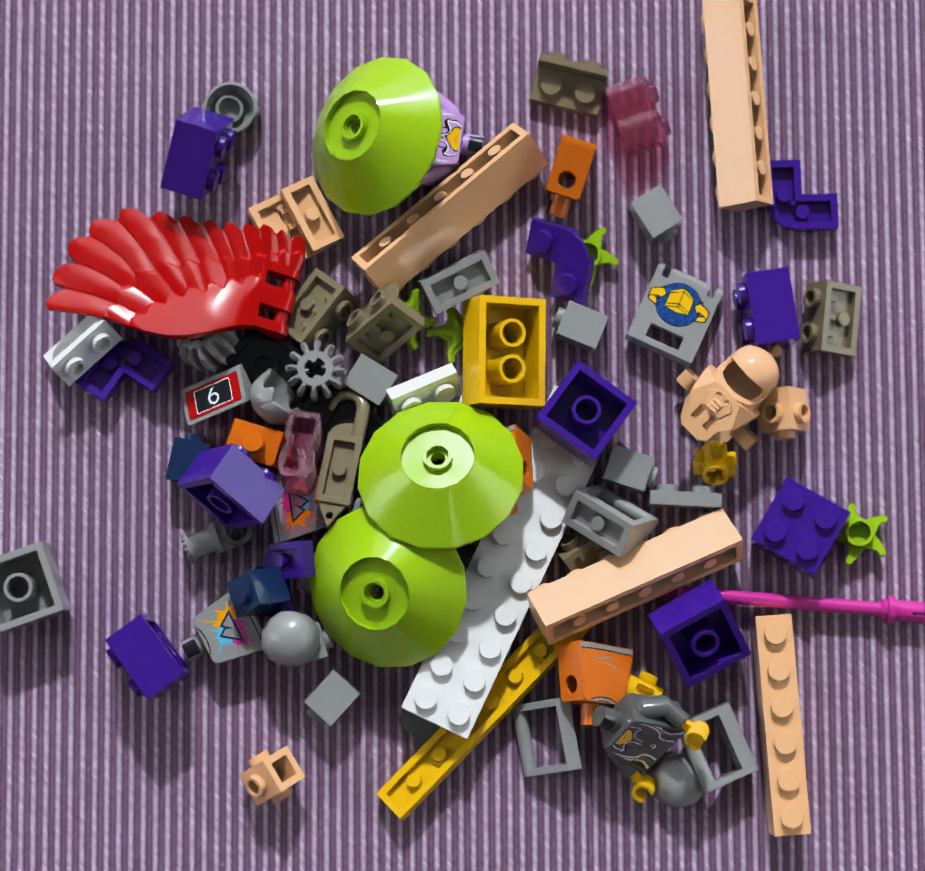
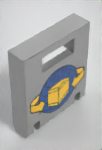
(677, 307)

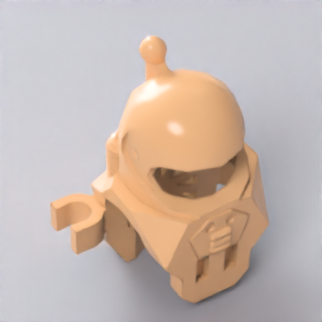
(729, 395)

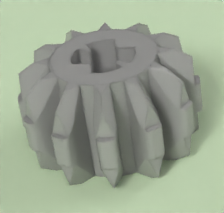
(207, 351)
(317, 382)

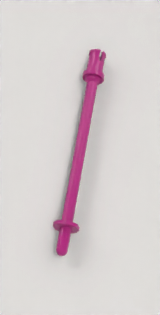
(887, 609)

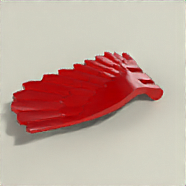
(180, 276)

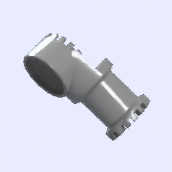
(211, 540)

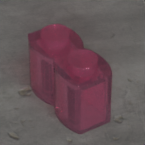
(636, 116)
(301, 453)

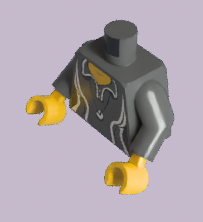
(641, 731)

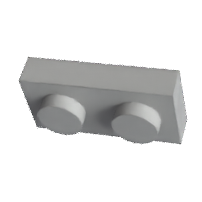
(669, 497)

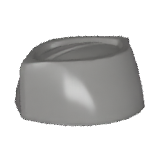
(233, 101)

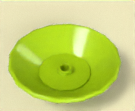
(377, 136)
(448, 501)
(420, 597)

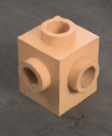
(784, 413)
(271, 776)

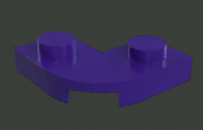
(798, 210)
(572, 259)
(124, 360)
(295, 561)

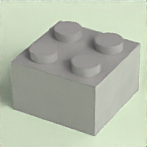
(30, 587)

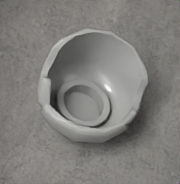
(271, 398)
(290, 638)
(676, 780)

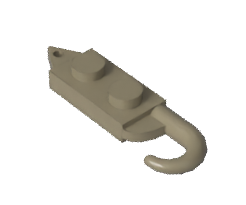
(341, 459)

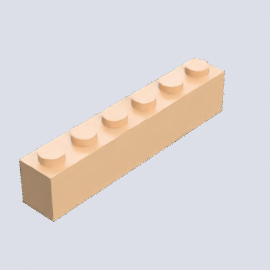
(737, 104)
(451, 209)
(631, 580)
(780, 725)

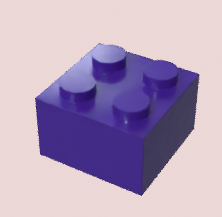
(198, 153)
(766, 309)
(584, 413)
(231, 486)
(800, 528)
(699, 633)
(147, 657)

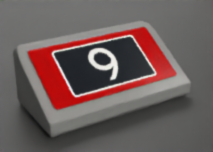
(216, 394)

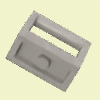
(458, 281)
(608, 519)
(566, 731)
(734, 742)

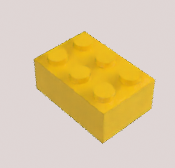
(504, 352)

